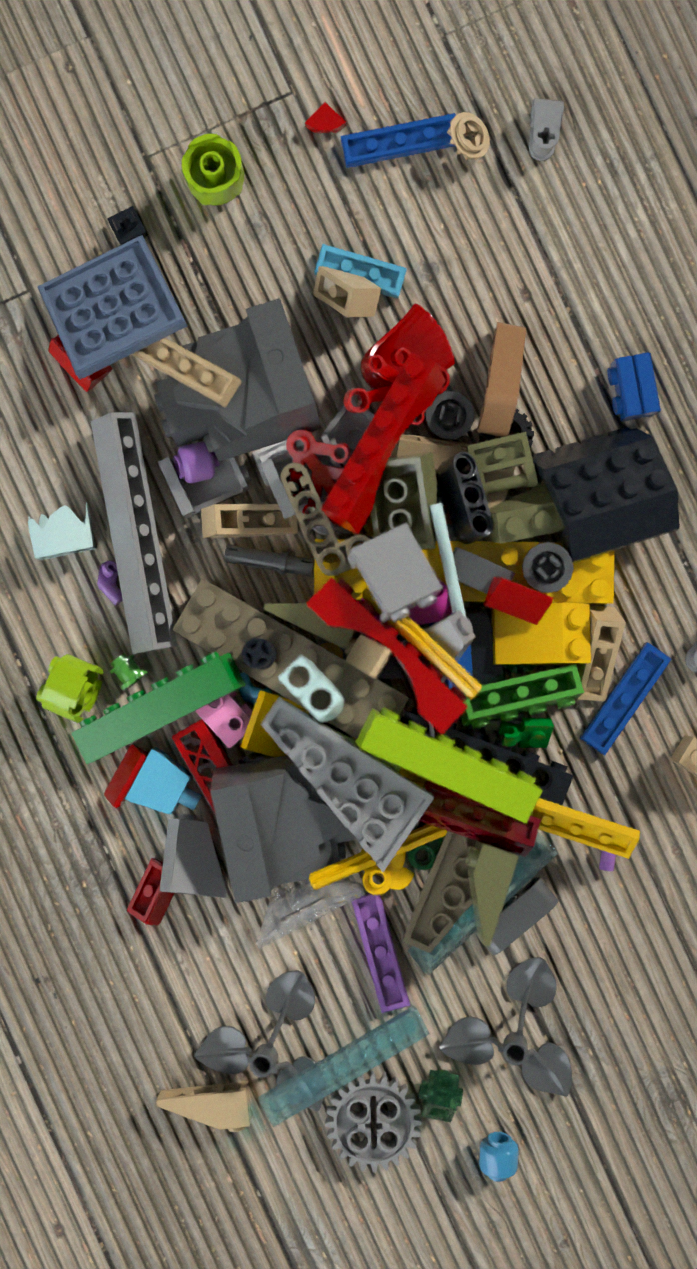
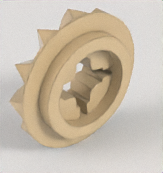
(471, 125)

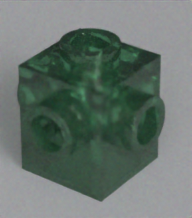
(440, 1095)

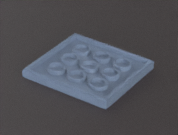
(111, 307)

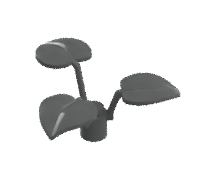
(225, 1046)
(542, 1069)

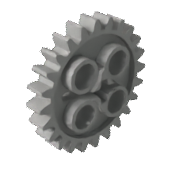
(399, 1121)

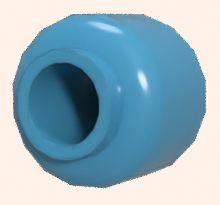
(498, 1156)

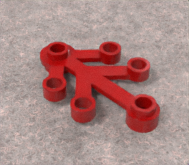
(366, 397)
(322, 474)

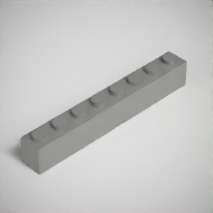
(133, 532)

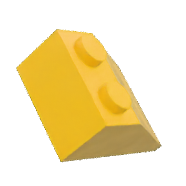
(557, 639)

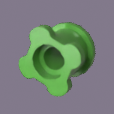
(127, 670)

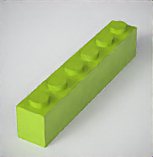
(449, 765)

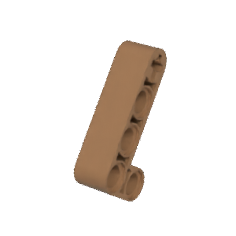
(503, 380)

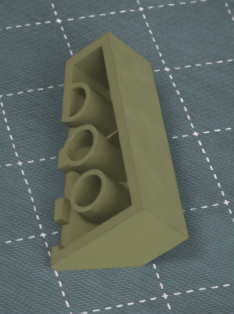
(525, 516)

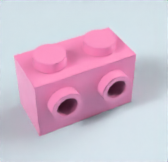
(227, 718)

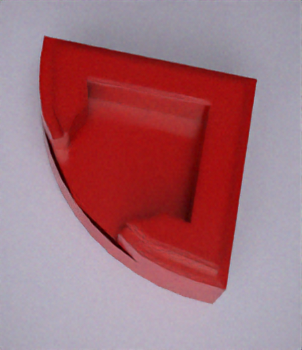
(325, 120)

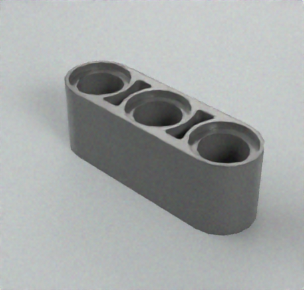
(521, 913)

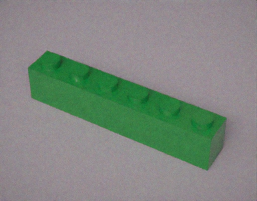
(159, 707)

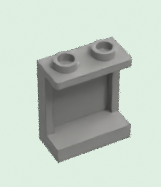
(274, 467)
(227, 483)
(396, 572)

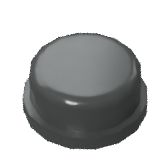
(450, 415)
(547, 567)

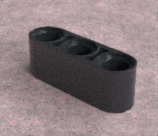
(458, 479)
(482, 647)

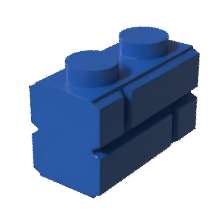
(634, 387)

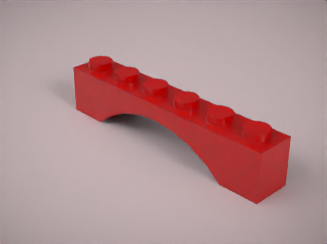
(357, 485)
(340, 610)

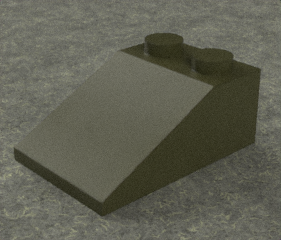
(405, 496)
(304, 617)
(489, 878)

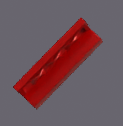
(212, 746)

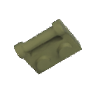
(504, 454)

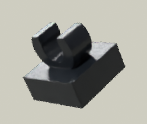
(127, 225)

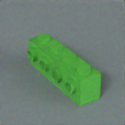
(523, 694)

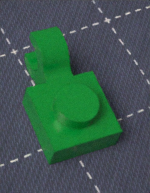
(528, 734)

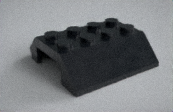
(609, 492)

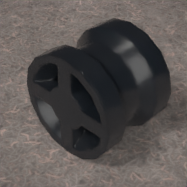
(253, 651)

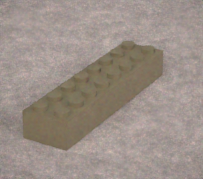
(226, 623)

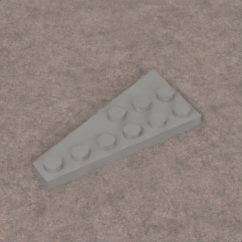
(360, 789)

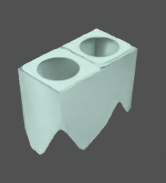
(61, 534)
(303, 694)

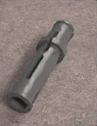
(269, 560)

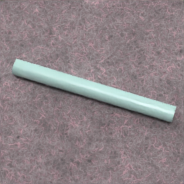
(447, 558)

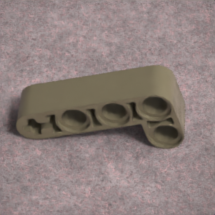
(317, 518)

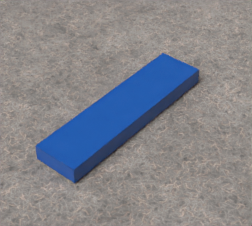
(397, 141)
(625, 698)

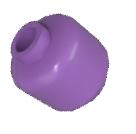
(195, 462)

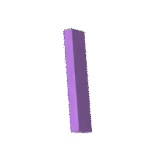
(380, 952)

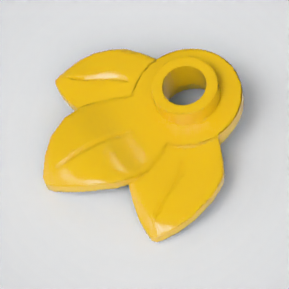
(394, 876)

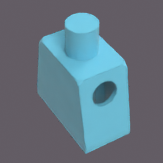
(163, 784)

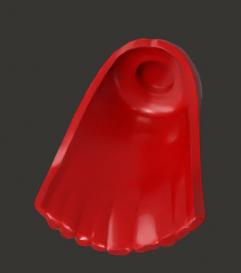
(419, 335)

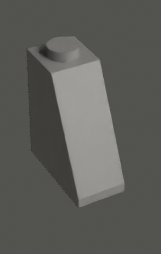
(451, 634)
(191, 859)

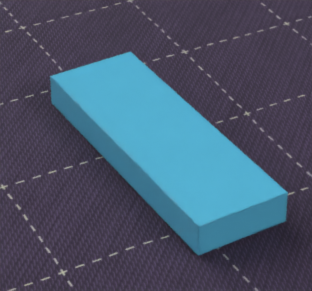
(383, 274)

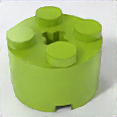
(207, 153)
(70, 687)

